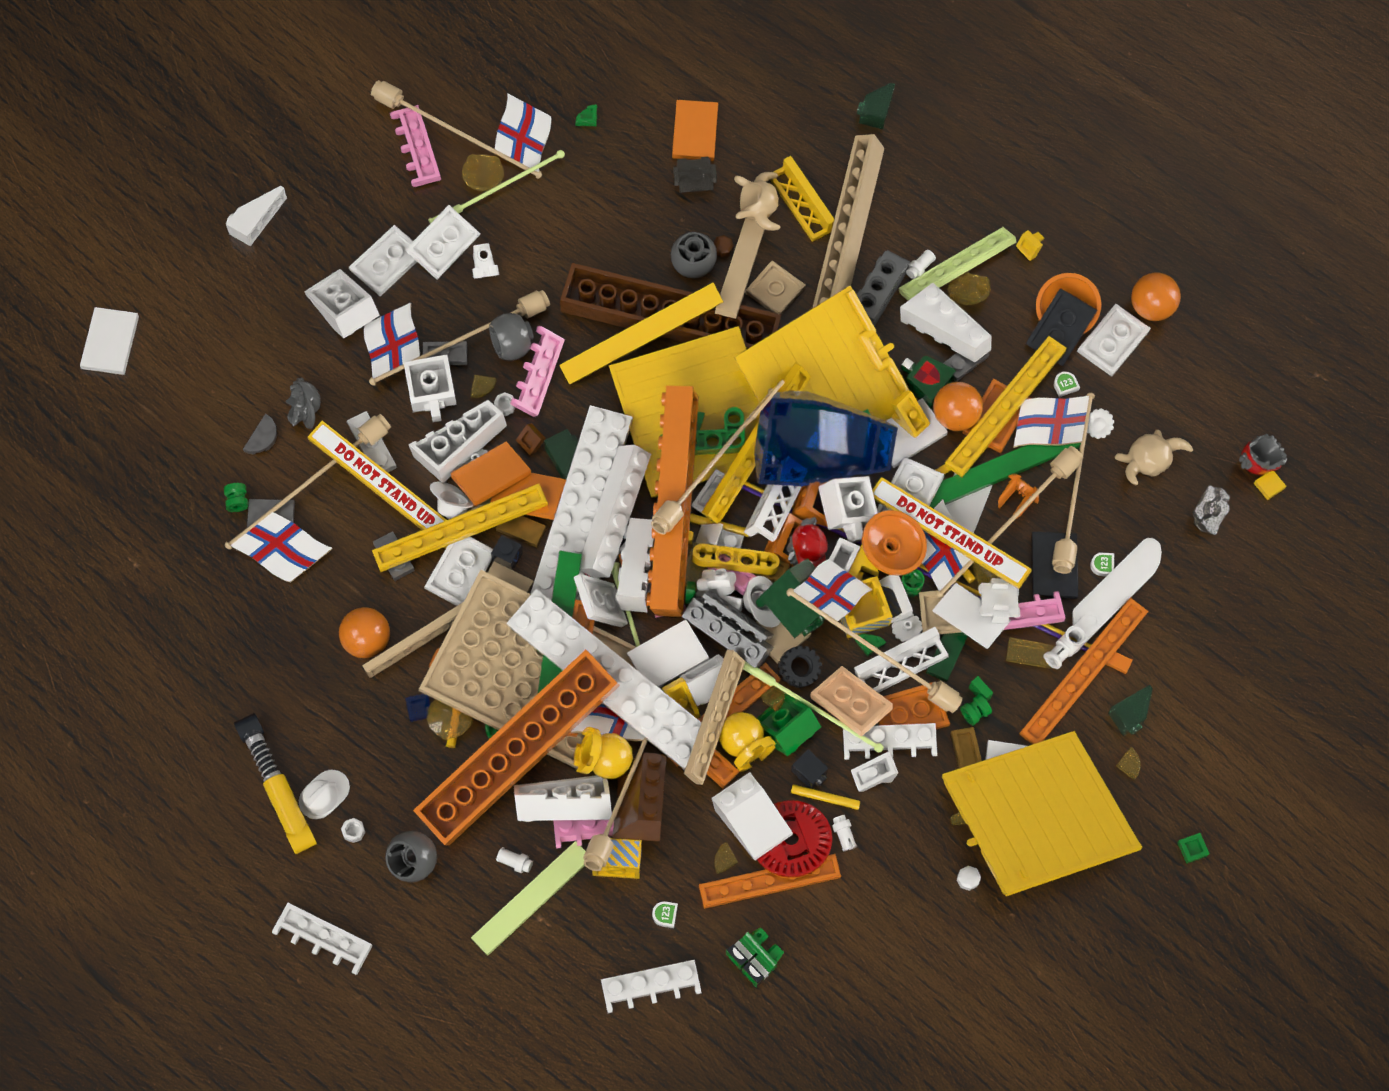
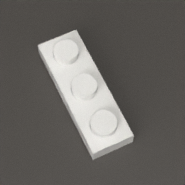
(376, 452)

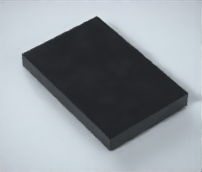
(1064, 322)
(1044, 577)

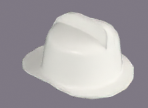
(451, 499)
(754, 589)
(324, 794)

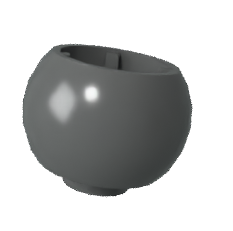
(693, 265)
(510, 336)
(411, 856)

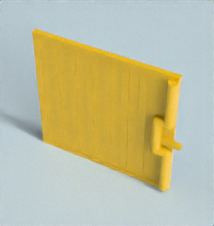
(837, 350)
(700, 363)
(1040, 813)

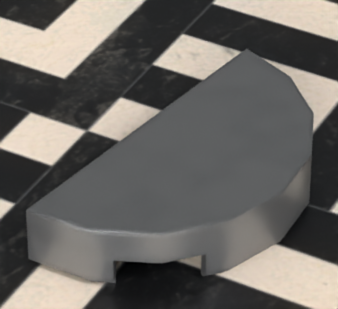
(263, 436)

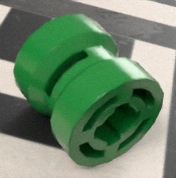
(236, 497)
(913, 578)
(976, 709)

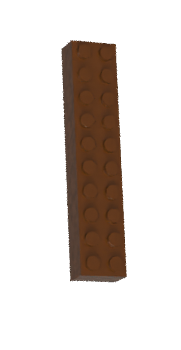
(628, 301)

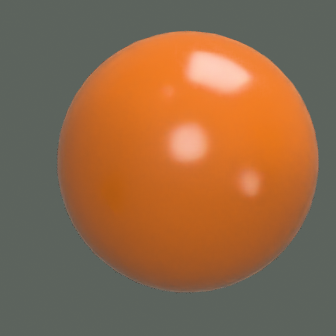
(1155, 296)
(958, 406)
(364, 632)

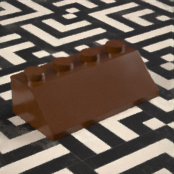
(643, 802)

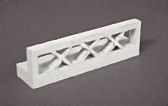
(765, 507)
(902, 653)

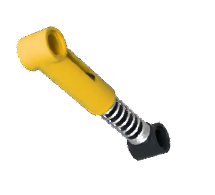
(276, 785)

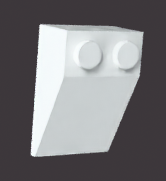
(342, 303)
(751, 816)

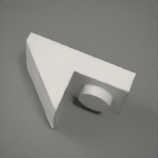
(715, 535)
(876, 771)

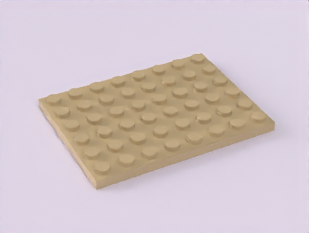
(490, 667)

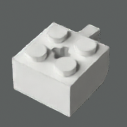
(430, 396)
(848, 505)

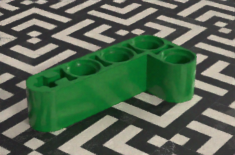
(722, 435)

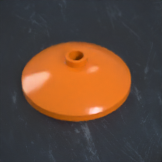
(1073, 284)
(903, 537)

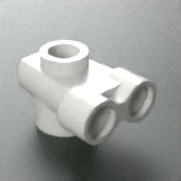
(486, 266)
(719, 580)

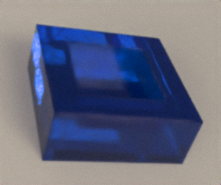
(418, 707)

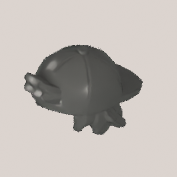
(304, 402)

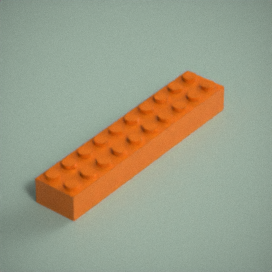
(675, 477)
(516, 748)

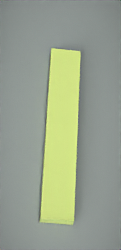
(960, 262)
(530, 899)

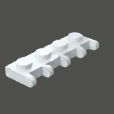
(893, 738)
(323, 936)
(650, 983)

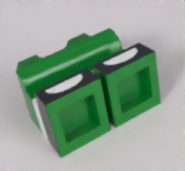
(749, 947)

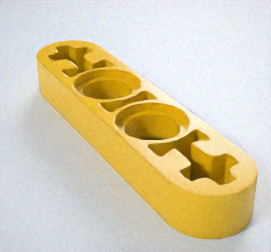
(736, 555)

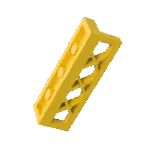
(810, 198)

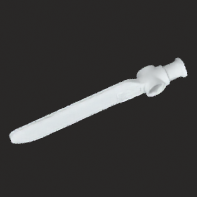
(1107, 599)

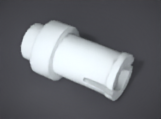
(918, 266)
(844, 832)
(519, 862)

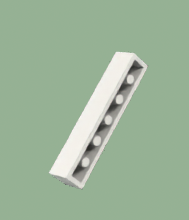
(614, 511)

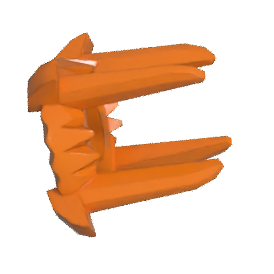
(1021, 486)

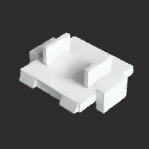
(999, 600)

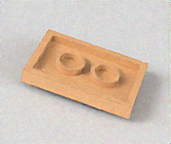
(851, 701)

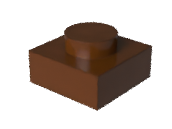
(530, 439)

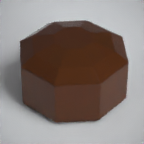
(724, 246)

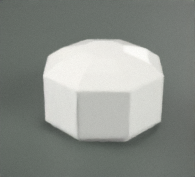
(502, 402)
(353, 830)
(968, 878)

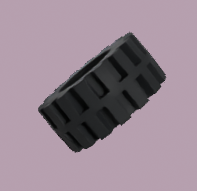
(813, 663)

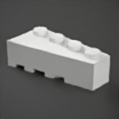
(944, 320)
(459, 439)
(635, 566)
(564, 800)

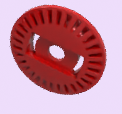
(813, 835)

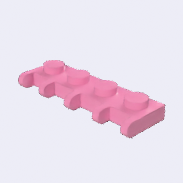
(417, 145)
(539, 372)
(1038, 612)
(578, 830)

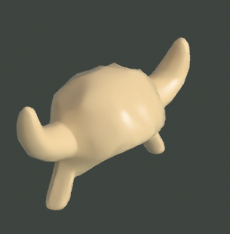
(758, 200)
(1151, 455)

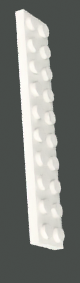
(583, 490)
(634, 701)

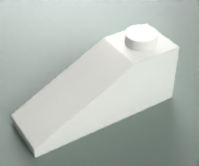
(254, 216)

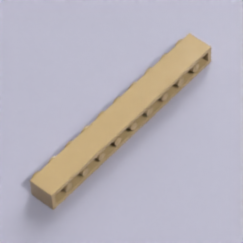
(850, 217)

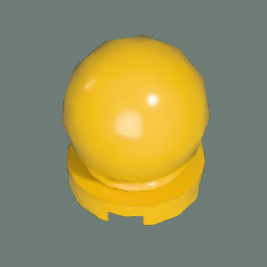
(745, 739)
(604, 754)

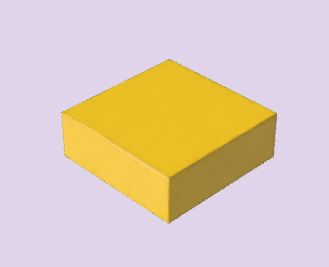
(1269, 484)

